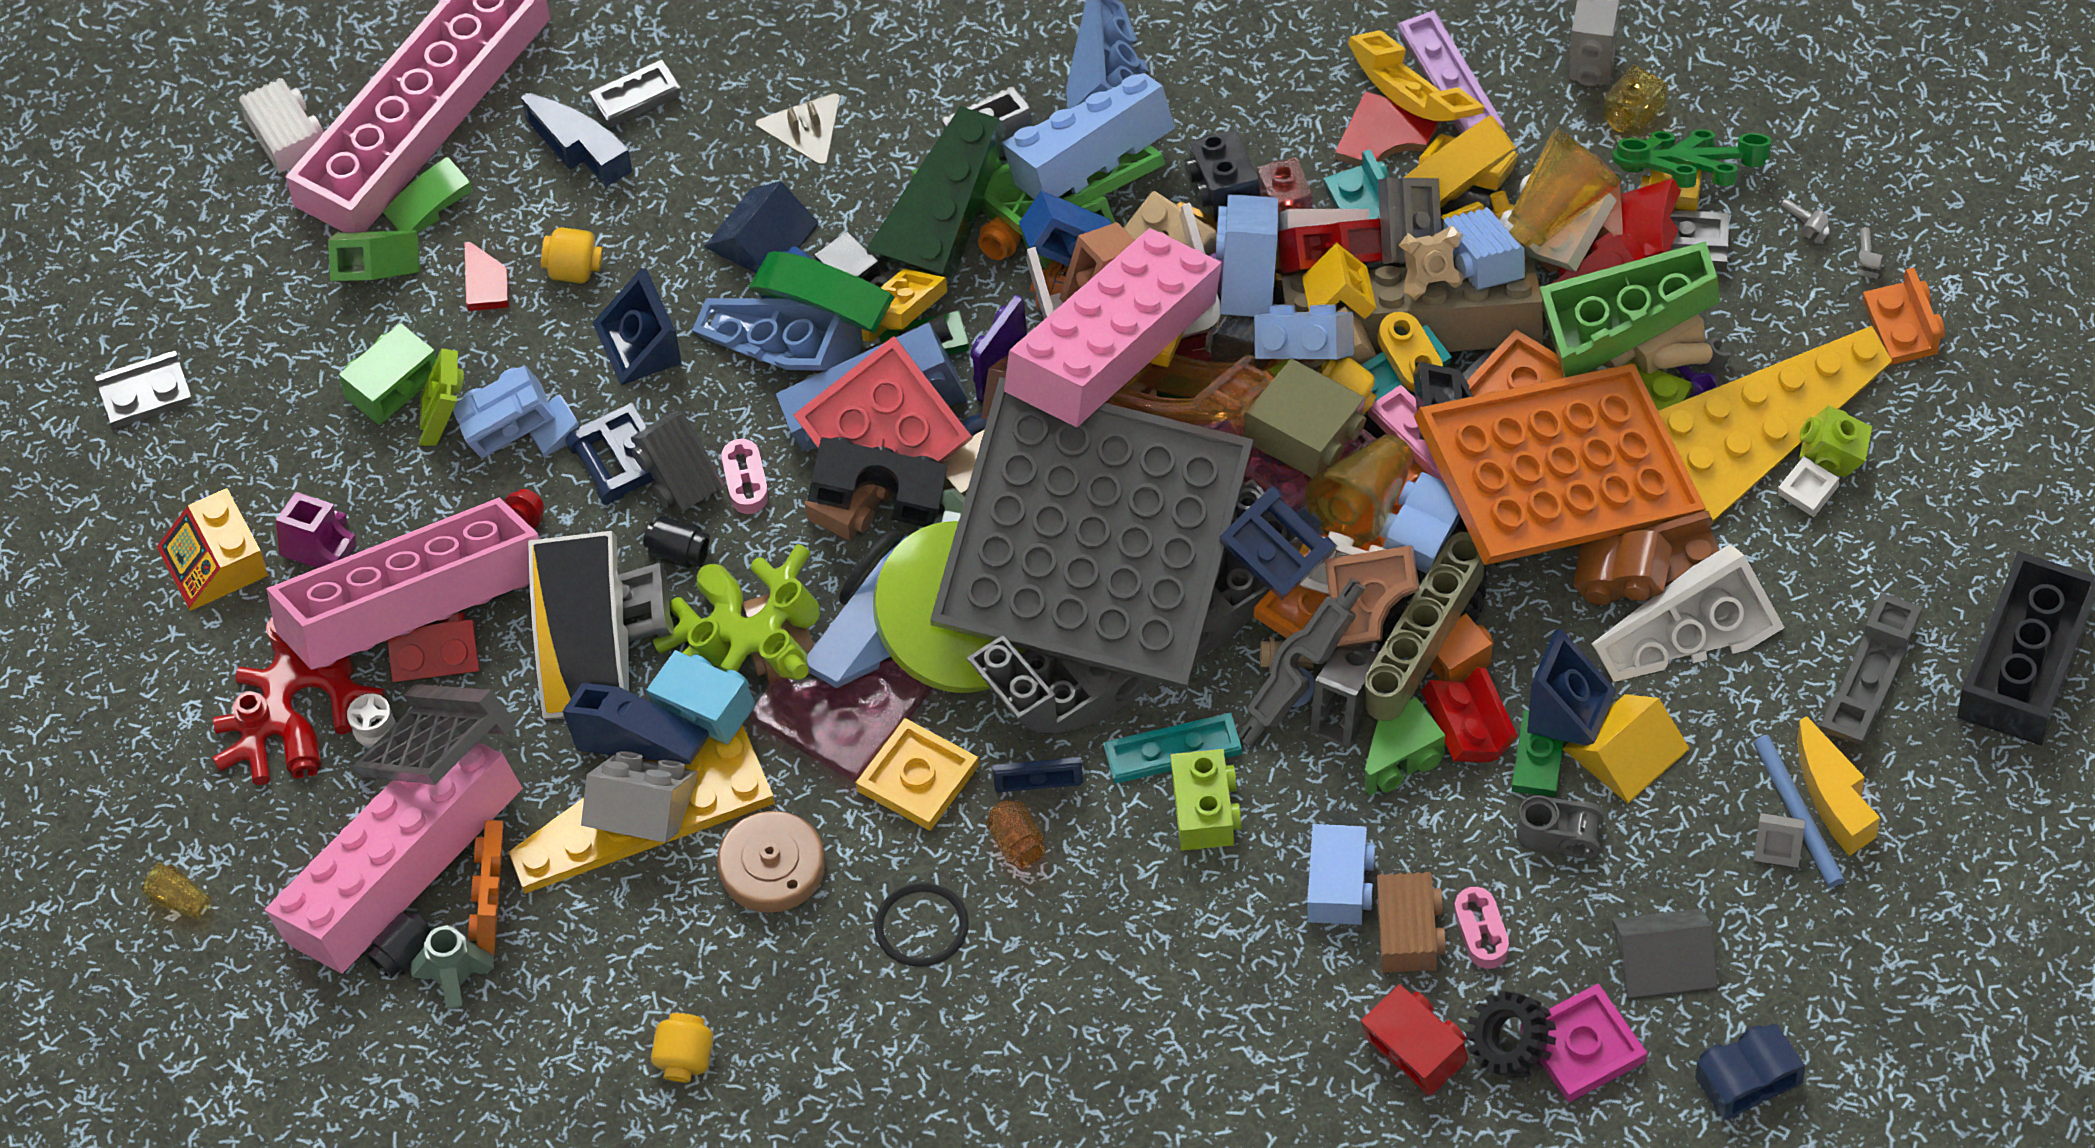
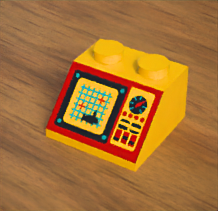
(211, 551)

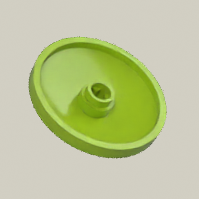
(903, 611)

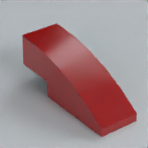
(1307, 244)

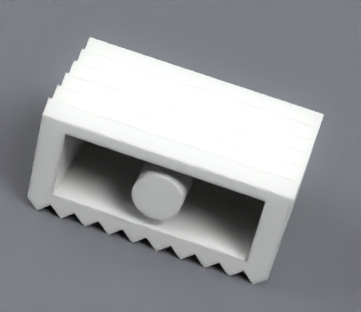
(280, 123)

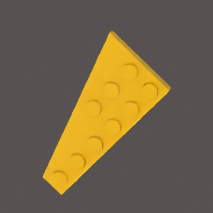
(1755, 422)
(725, 788)

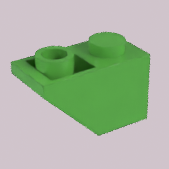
(373, 255)
(1410, 741)

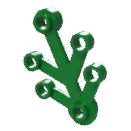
(1692, 154)

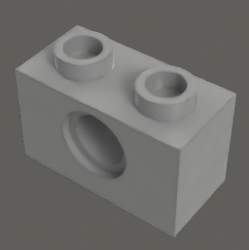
(1593, 41)

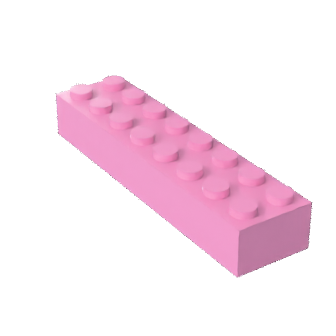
(411, 108)

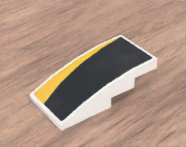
(576, 617)

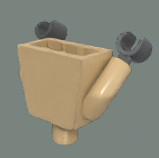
(1676, 348)

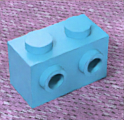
(703, 695)

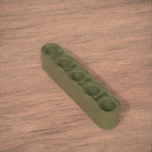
(1419, 642)

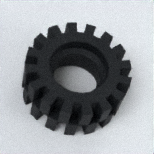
(1488, 1029)

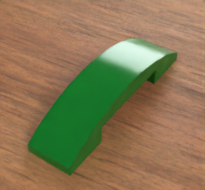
(822, 287)

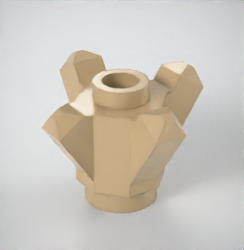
(1430, 261)

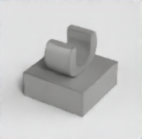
(1779, 840)

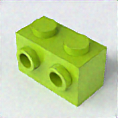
(1203, 799)

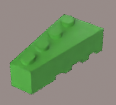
(1626, 305)

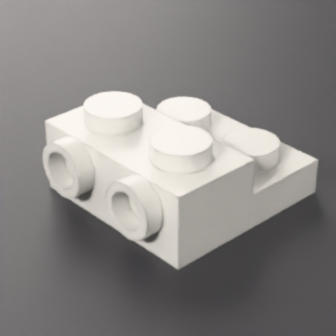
(1574, 241)

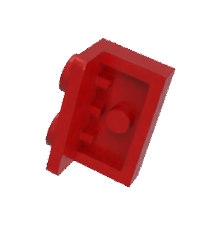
(435, 650)

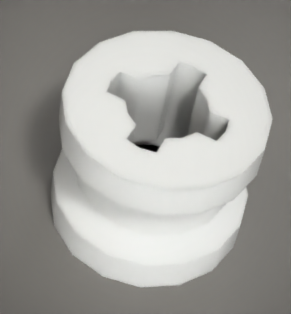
(365, 711)

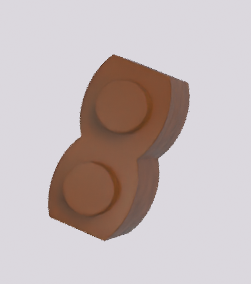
(1623, 567)

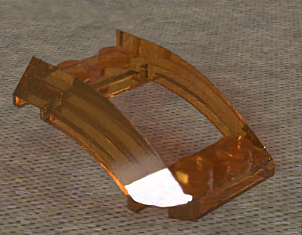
(1217, 390)

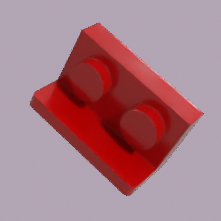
(1470, 717)

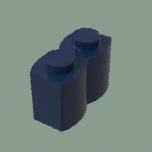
(1749, 1070)

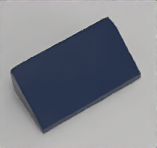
(1037, 774)

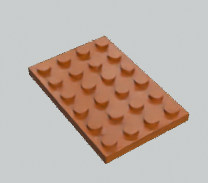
(1558, 463)

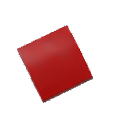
(1648, 214)

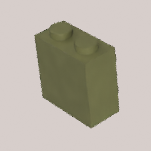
(1304, 419)

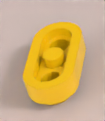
(1406, 349)

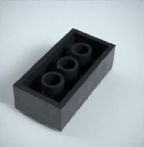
(2028, 648)

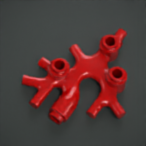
(273, 714)

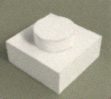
(1808, 486)

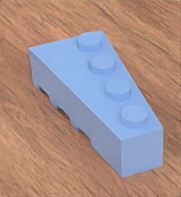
(1088, 137)

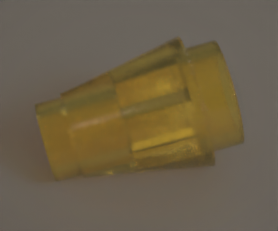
(174, 891)

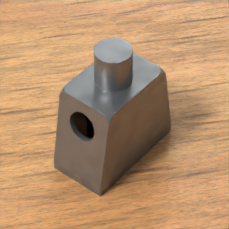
(1343, 676)

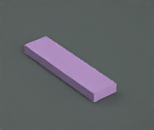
(1444, 63)

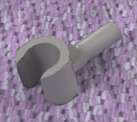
(1813, 222)
(1866, 257)

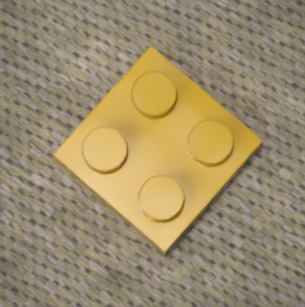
(917, 774)

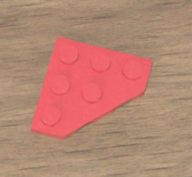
(888, 406)

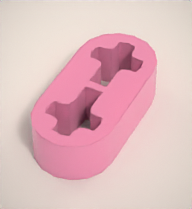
(753, 474)
(1490, 924)

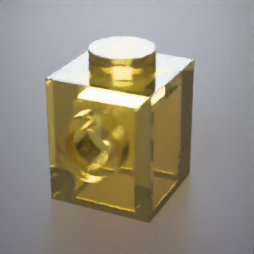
(1634, 101)

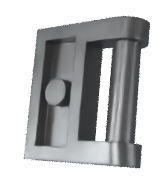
(646, 592)

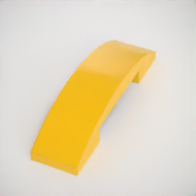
(1383, 64)

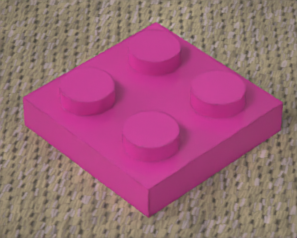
(1590, 1044)

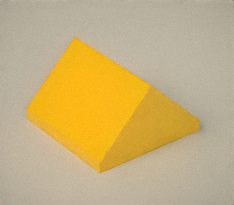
(1632, 746)

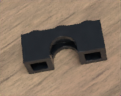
(911, 481)

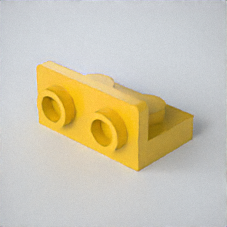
(913, 295)

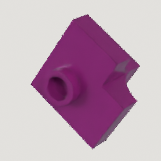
(313, 532)

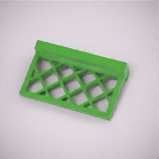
(1010, 202)

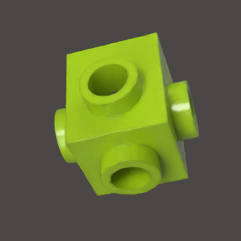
(1835, 441)

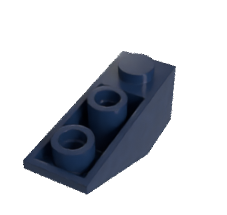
(616, 720)

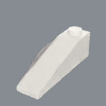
(1700, 611)

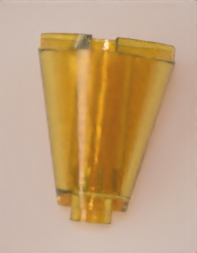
(1559, 190)
(1361, 489)

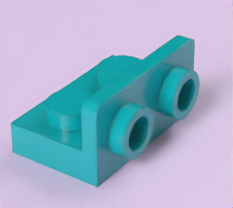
(1358, 186)

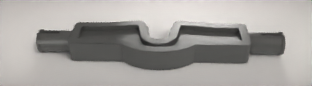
(1286, 680)

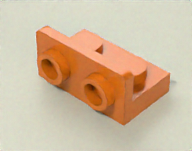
(1905, 319)

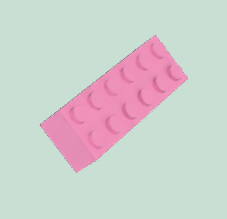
(1112, 327)
(403, 583)
(389, 858)

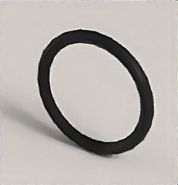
(889, 540)
(912, 888)

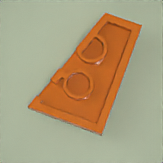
(486, 887)

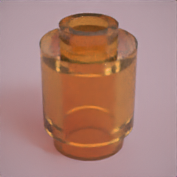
(1016, 833)

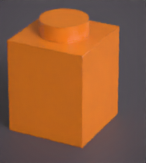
(1463, 651)

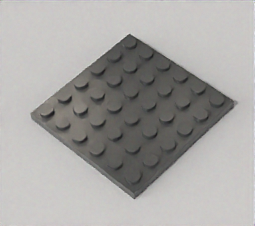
(1093, 537)

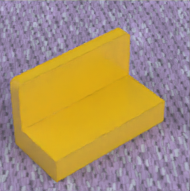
(1339, 278)

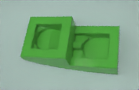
(426, 196)

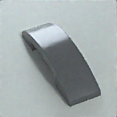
(1872, 669)

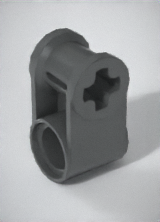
(1562, 826)

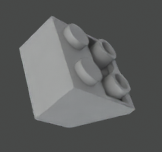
(638, 796)

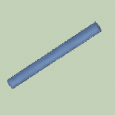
(1798, 810)

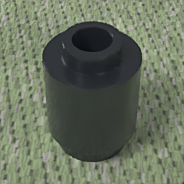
(676, 542)
(399, 944)

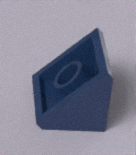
(761, 223)
(638, 331)
(1568, 694)

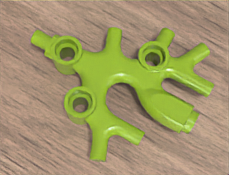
(728, 637)

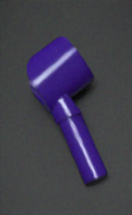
(1699, 382)

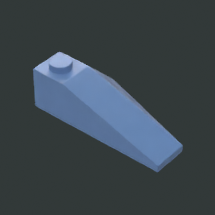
(1102, 51)
(852, 641)

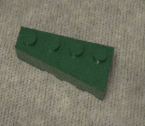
(941, 202)

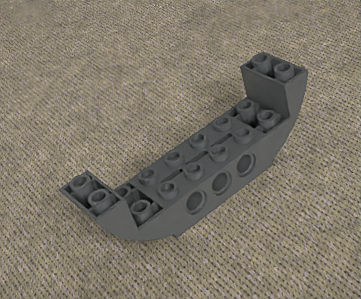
(1068, 695)

